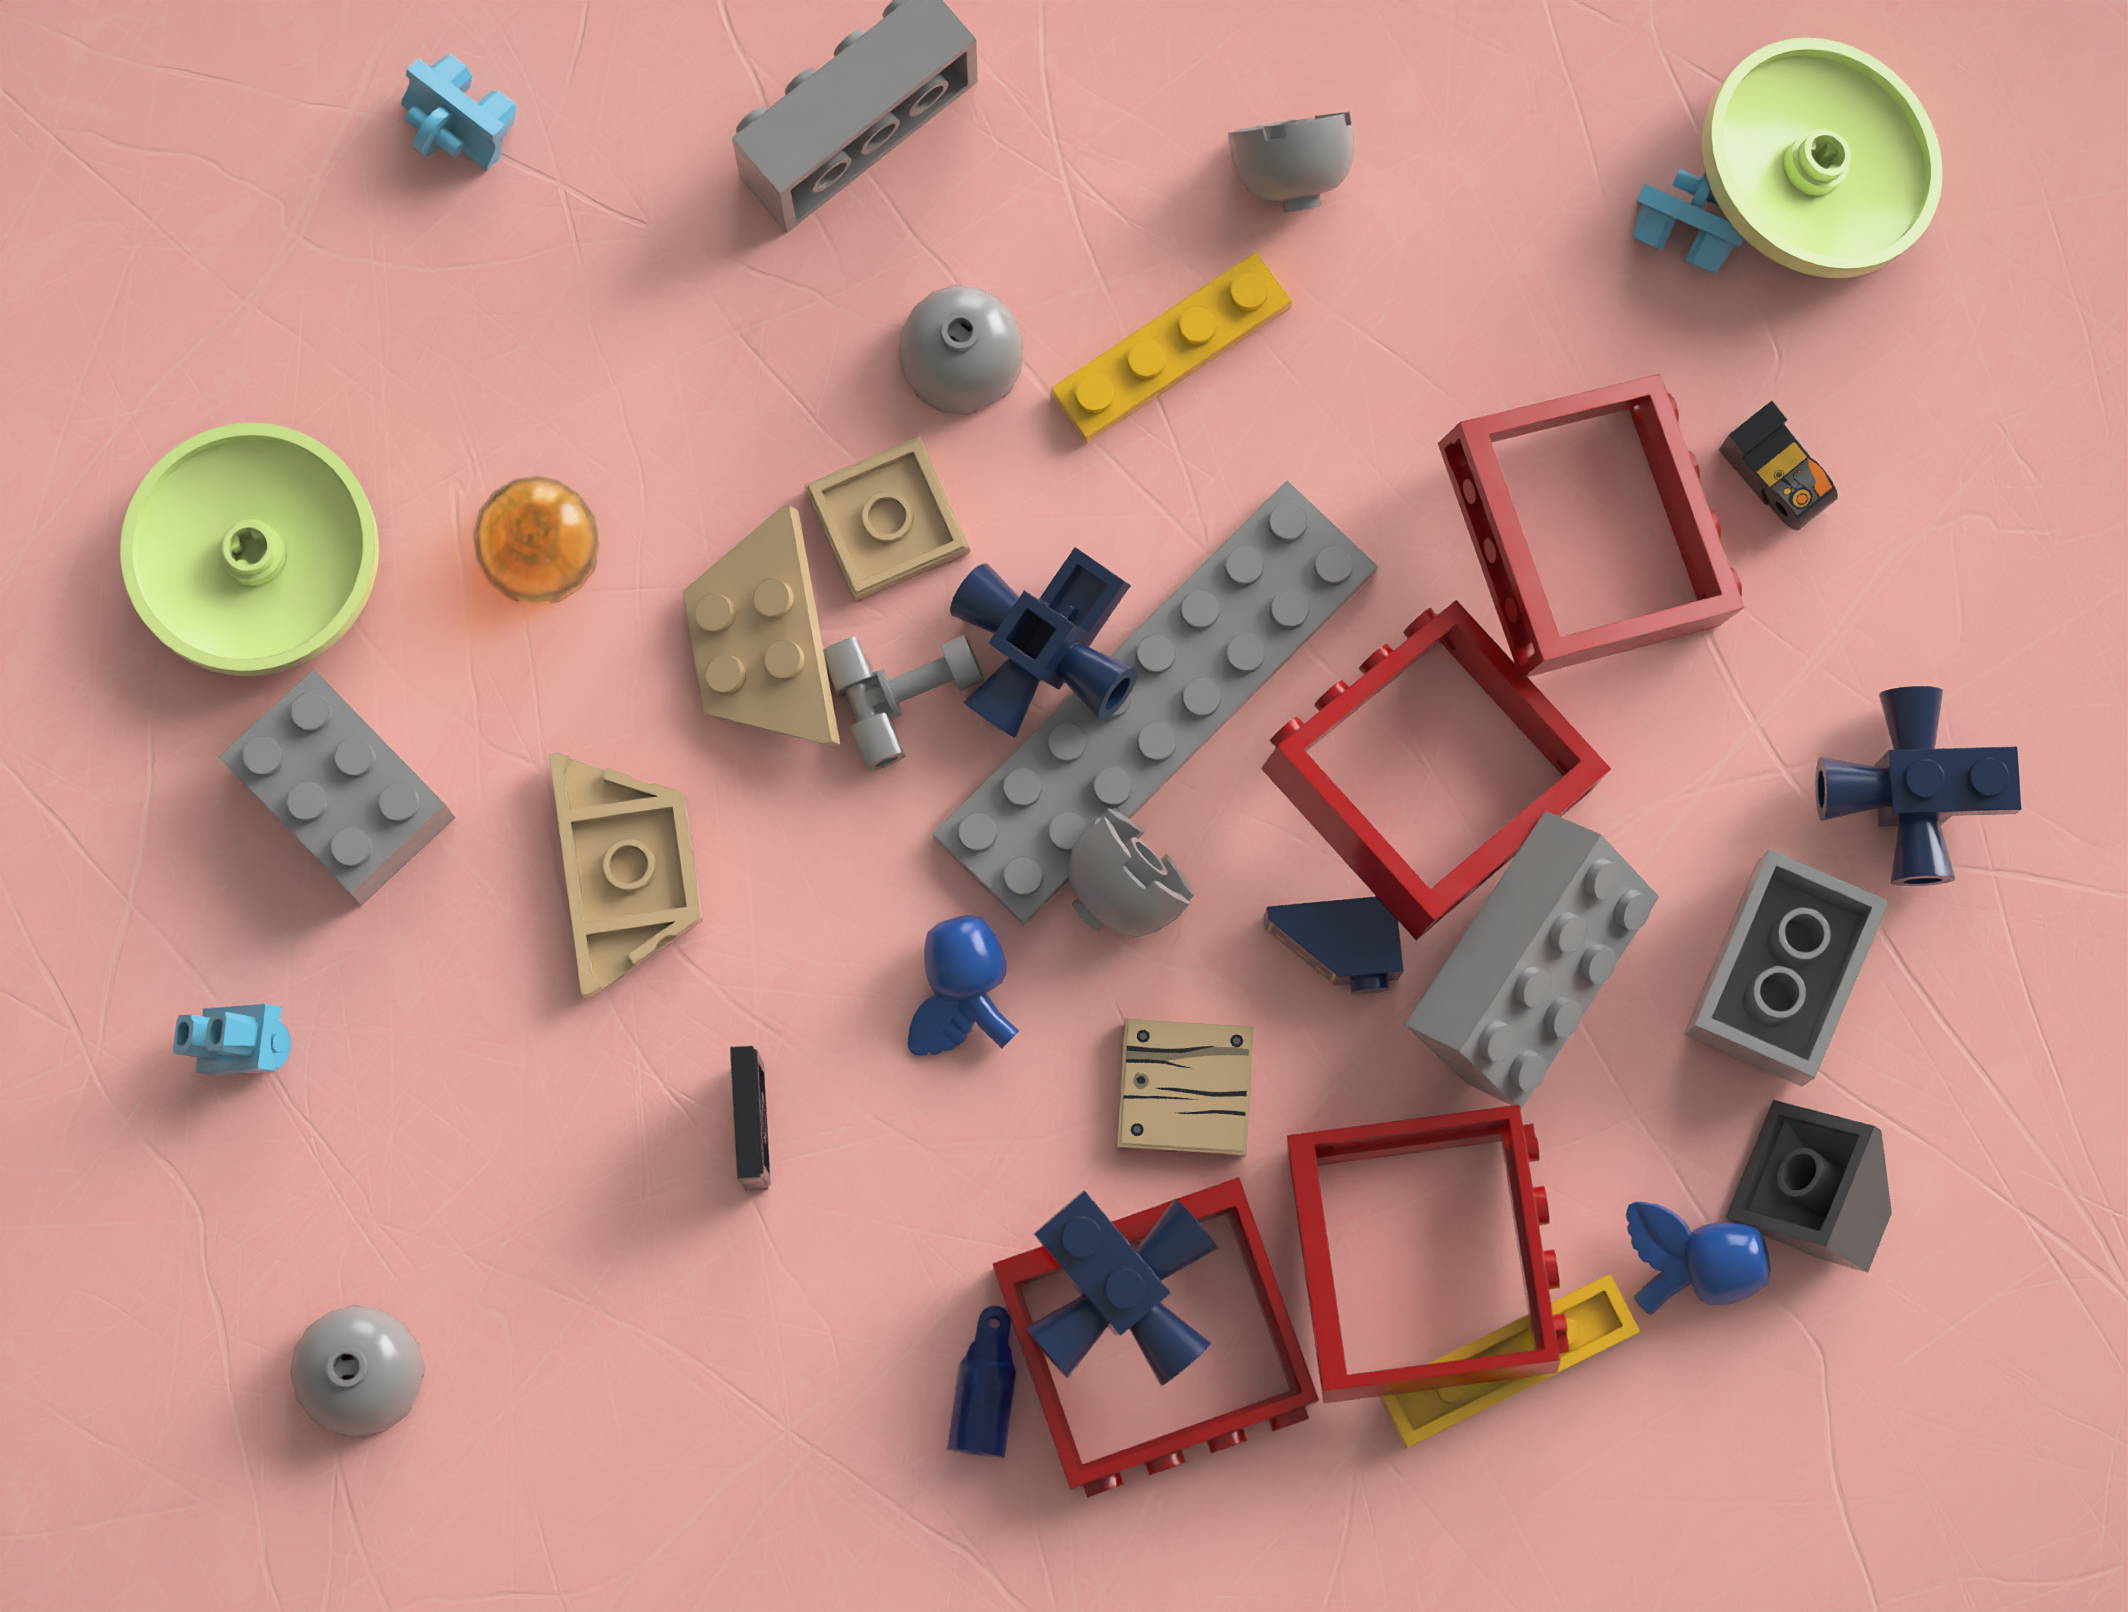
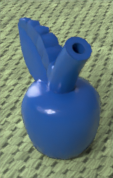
(960, 966)
(1718, 1258)

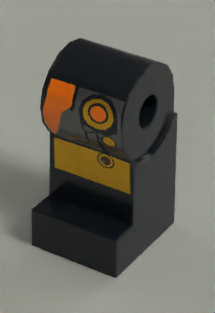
(1779, 468)

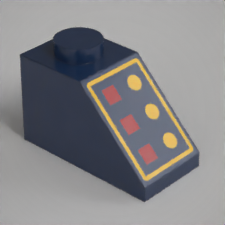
(1342, 940)

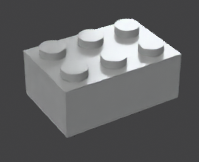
(337, 786)
(1786, 968)

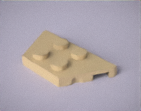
(761, 635)
(623, 868)

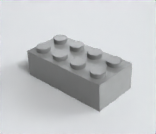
(854, 107)
(1533, 959)

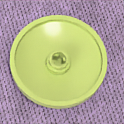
(1822, 158)
(249, 549)

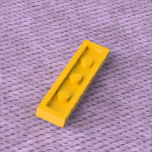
(1171, 347)
(1595, 1322)

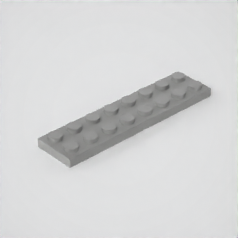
(1195, 670)

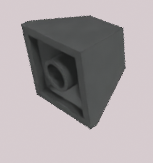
(1816, 1185)

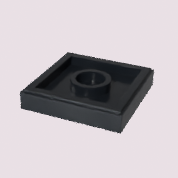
(750, 1118)

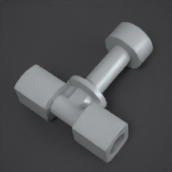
(877, 698)

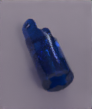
(984, 1390)

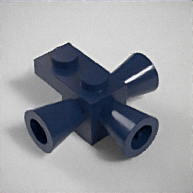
(1046, 639)
(1920, 785)
(1120, 1286)

